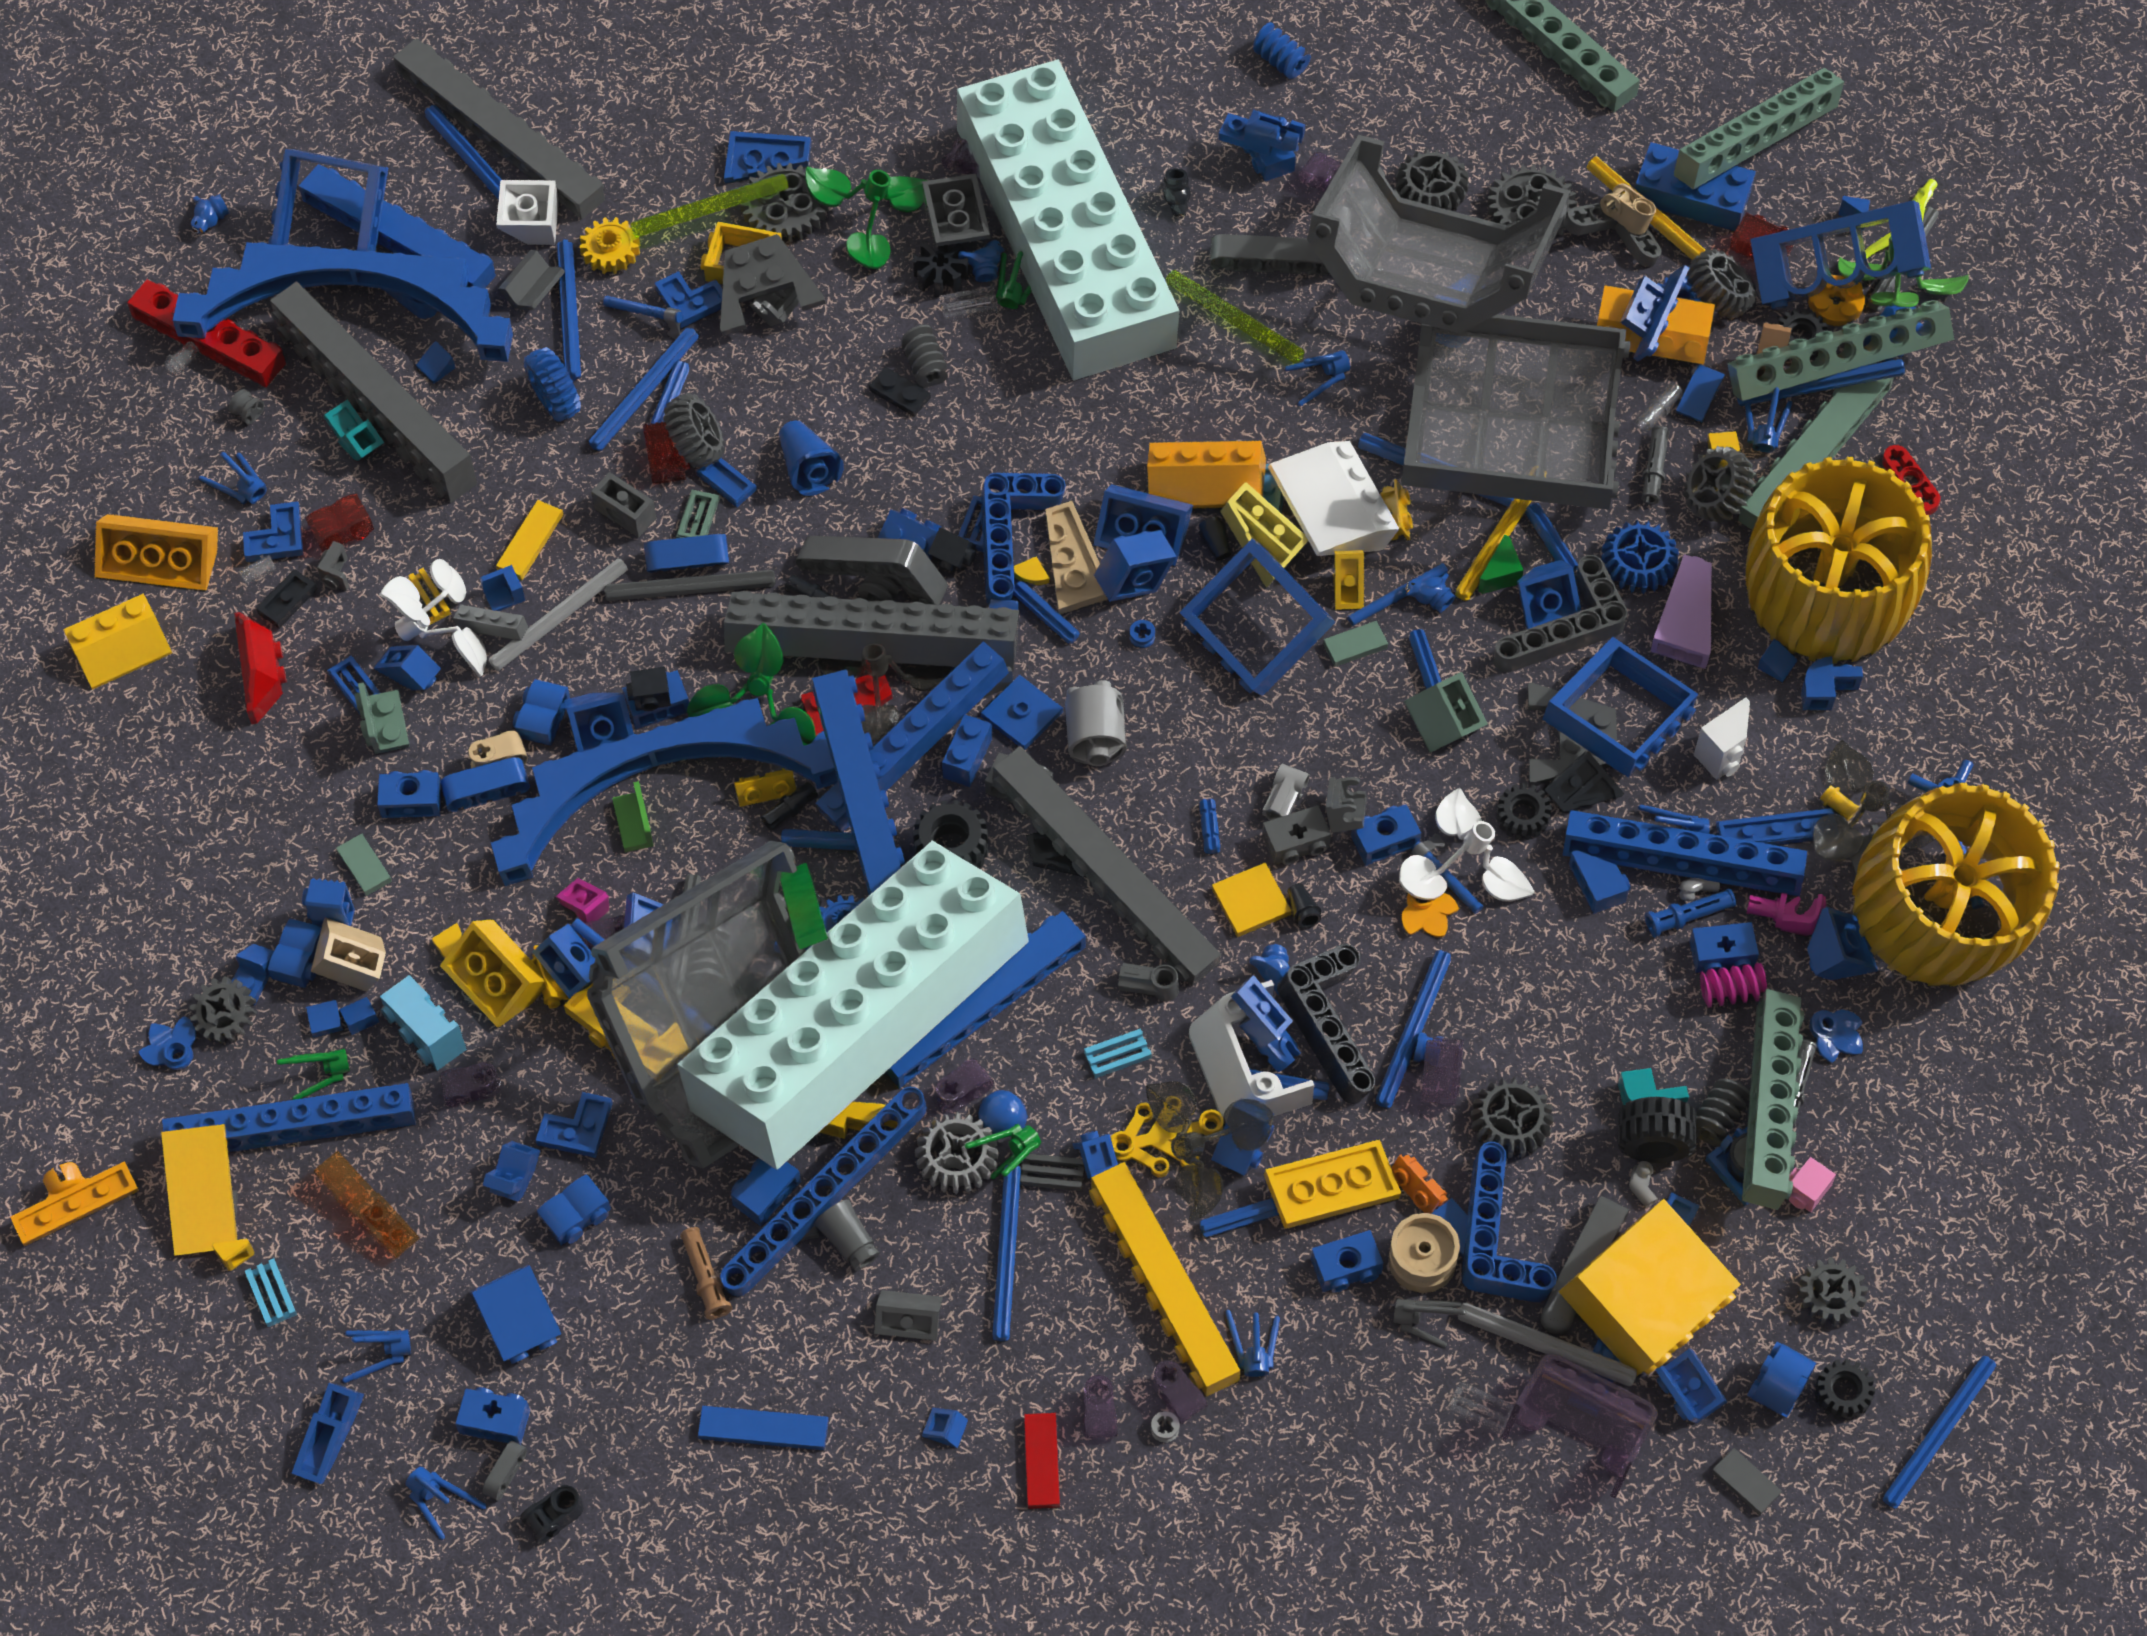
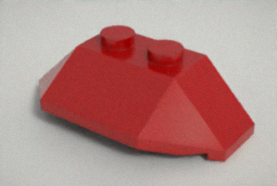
(259, 666)

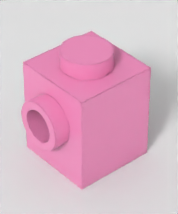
(1810, 1184)

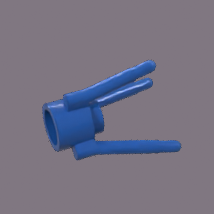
(1333, 364)
(1765, 437)
(249, 486)
(1687, 822)
(395, 1343)
(1255, 1361)
(426, 1486)

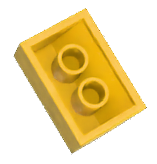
(117, 641)
(493, 971)

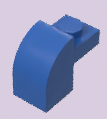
(1823, 680)
(512, 1171)

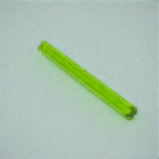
(709, 205)
(1235, 316)

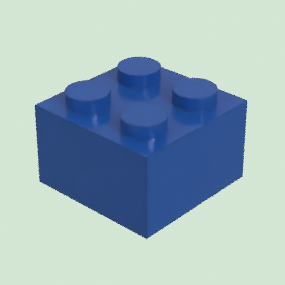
(1135, 565)

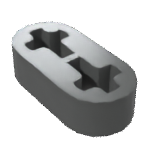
(504, 1470)

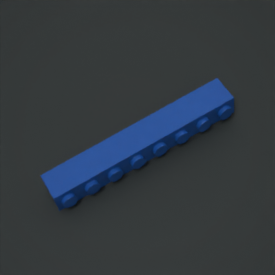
(397, 229)
(925, 725)
(857, 777)
(1043, 954)

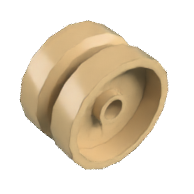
(1423, 1252)

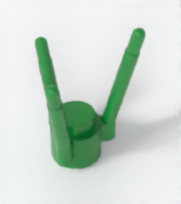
(1011, 293)
(333, 1062)
(1022, 1143)

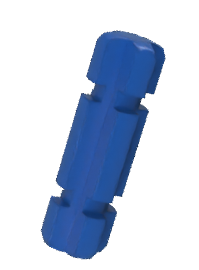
(1209, 826)

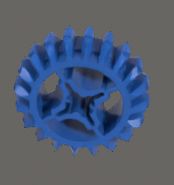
(552, 384)
(1628, 566)

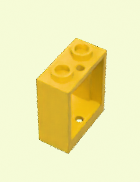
(731, 235)

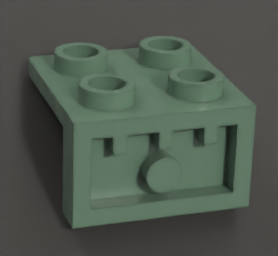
(384, 720)

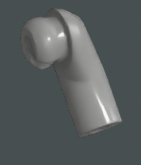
(1694, 885)
(1640, 1181)

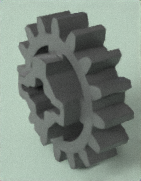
(219, 1023)
(1827, 1278)

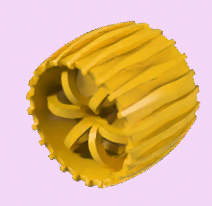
(1852, 507)
(1995, 831)

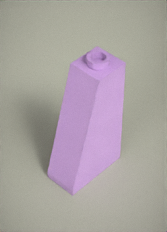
(1686, 619)

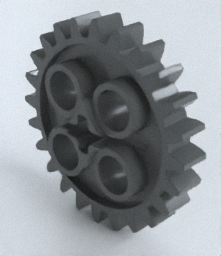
(1526, 189)
(793, 207)

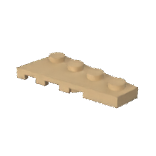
(1072, 559)

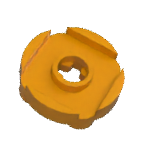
(1843, 312)

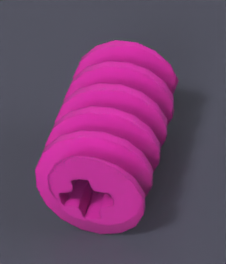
(1733, 983)

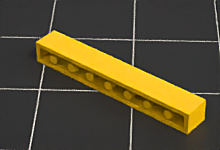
(1165, 1280)

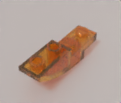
(366, 1205)

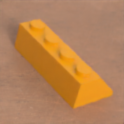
(1683, 338)
(1205, 471)
(155, 551)

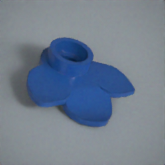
(1840, 1035)
(169, 1041)

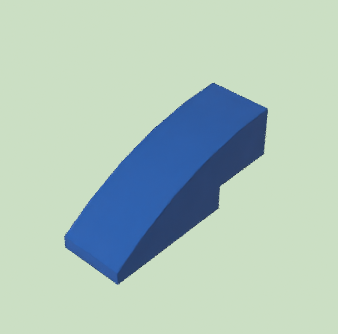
(327, 1432)

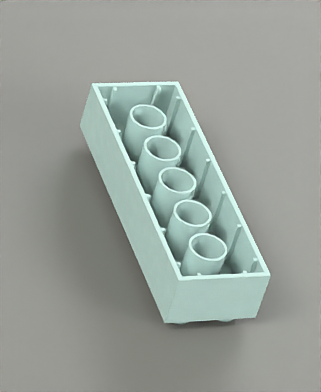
(1068, 220)
(853, 1004)

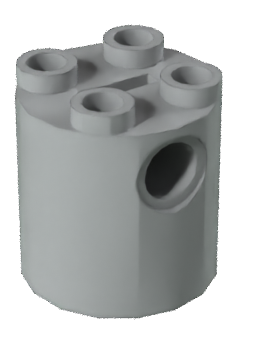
(1095, 724)

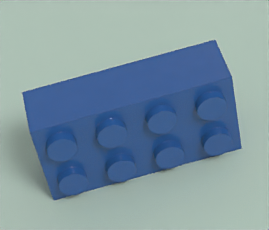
(1714, 202)

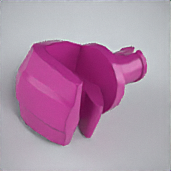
(1785, 914)

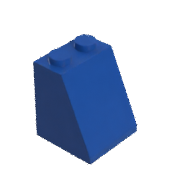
(516, 1314)

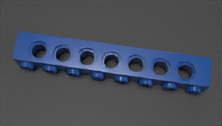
(1686, 853)
(307, 1117)

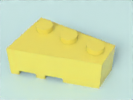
(1256, 518)

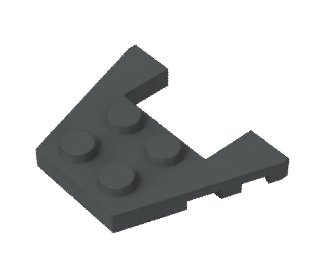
(761, 270)
(1596, 714)

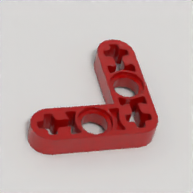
(1911, 468)

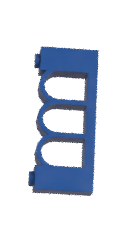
(1908, 241)

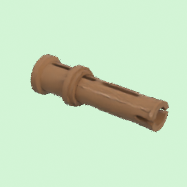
(708, 1286)

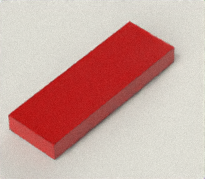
(1042, 1460)

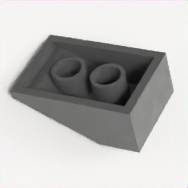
(955, 210)

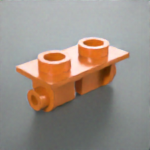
(1411, 1177)

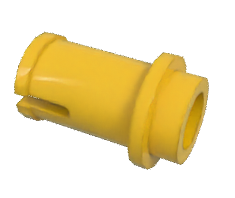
(1839, 803)

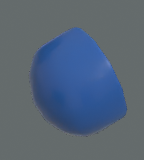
(1002, 1111)

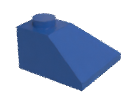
(1548, 593)
(598, 719)
(1838, 948)

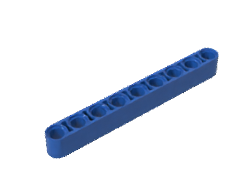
(828, 1176)

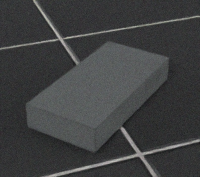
(1746, 1481)

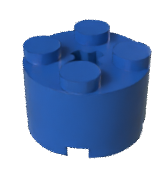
(1781, 1379)

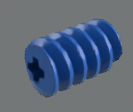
(1280, 52)

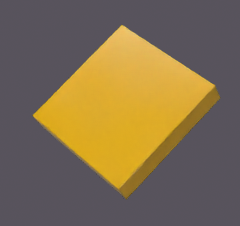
(1251, 899)

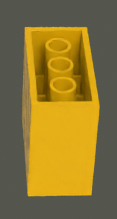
(1651, 1289)

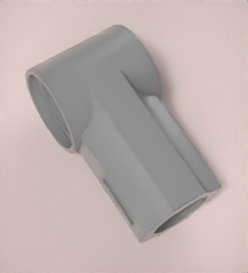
(1286, 789)

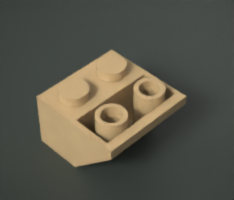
(348, 955)

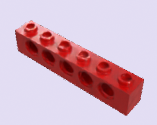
(261, 368)

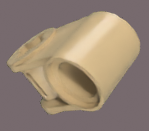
(1631, 208)
(497, 748)

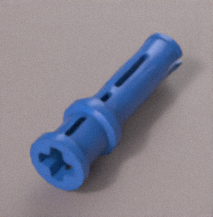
(1677, 916)

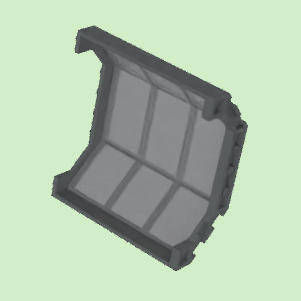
(1422, 257)
(1517, 411)
(683, 976)

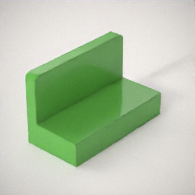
(633, 820)

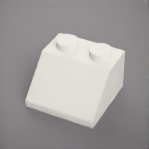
(528, 210)
(1723, 740)

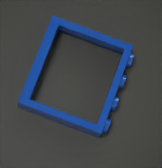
(287, 187)
(1291, 653)
(1642, 673)

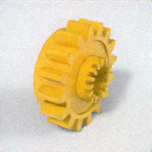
(609, 246)

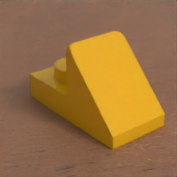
(1348, 579)

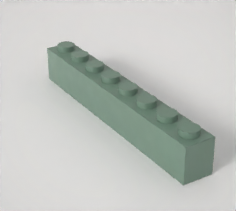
(1819, 439)

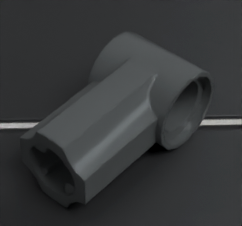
(1147, 979)

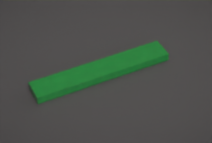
(803, 907)

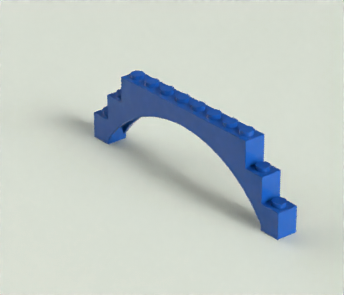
(273, 268)
(576, 779)

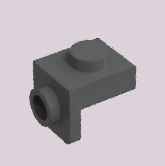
(331, 565)

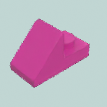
(585, 900)

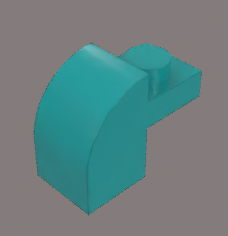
(354, 435)
(1641, 1084)

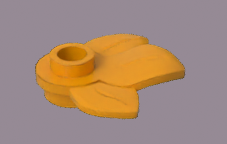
(1428, 915)

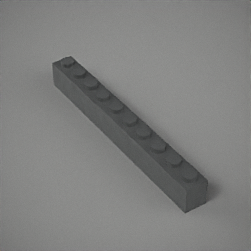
(498, 127)
(1105, 866)

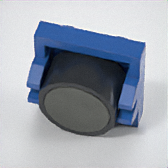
(1729, 1161)

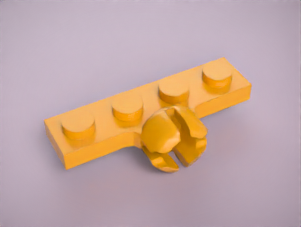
(72, 1199)

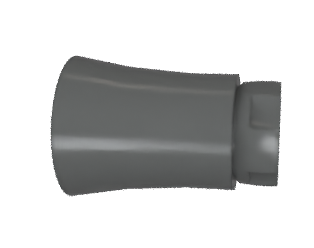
(847, 1234)

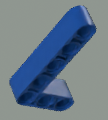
(1001, 528)
(1488, 1231)

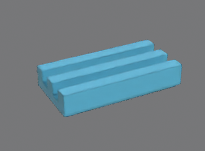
(1115, 1042)
(261, 1270)

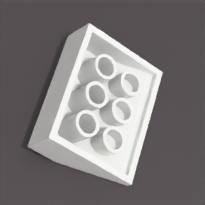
(1334, 499)

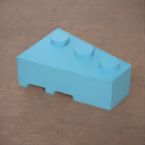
(422, 1023)

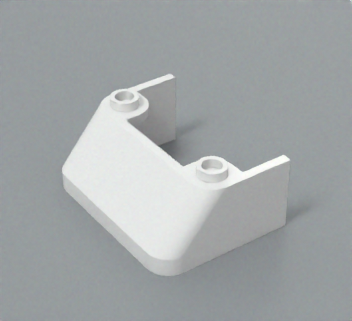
(1226, 1065)

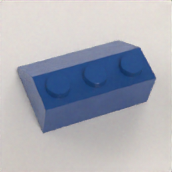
(1132, 512)

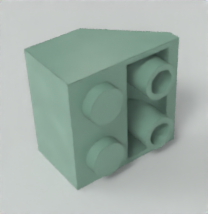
(1445, 712)

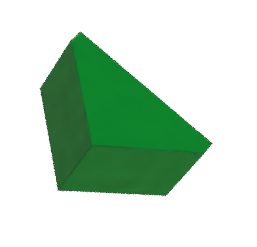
(1503, 568)

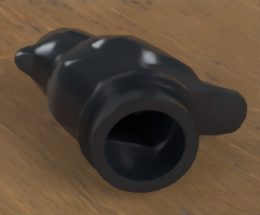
(1177, 191)

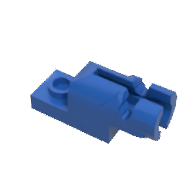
(1262, 132)
(1266, 1024)

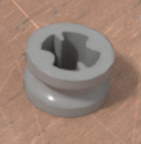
(1155, 1427)

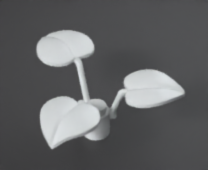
(415, 622)
(1459, 817)

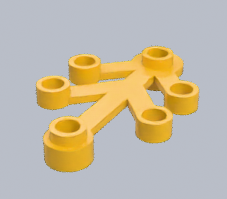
(1157, 1138)

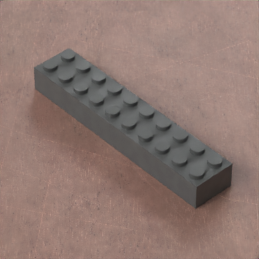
(373, 392)
(845, 626)

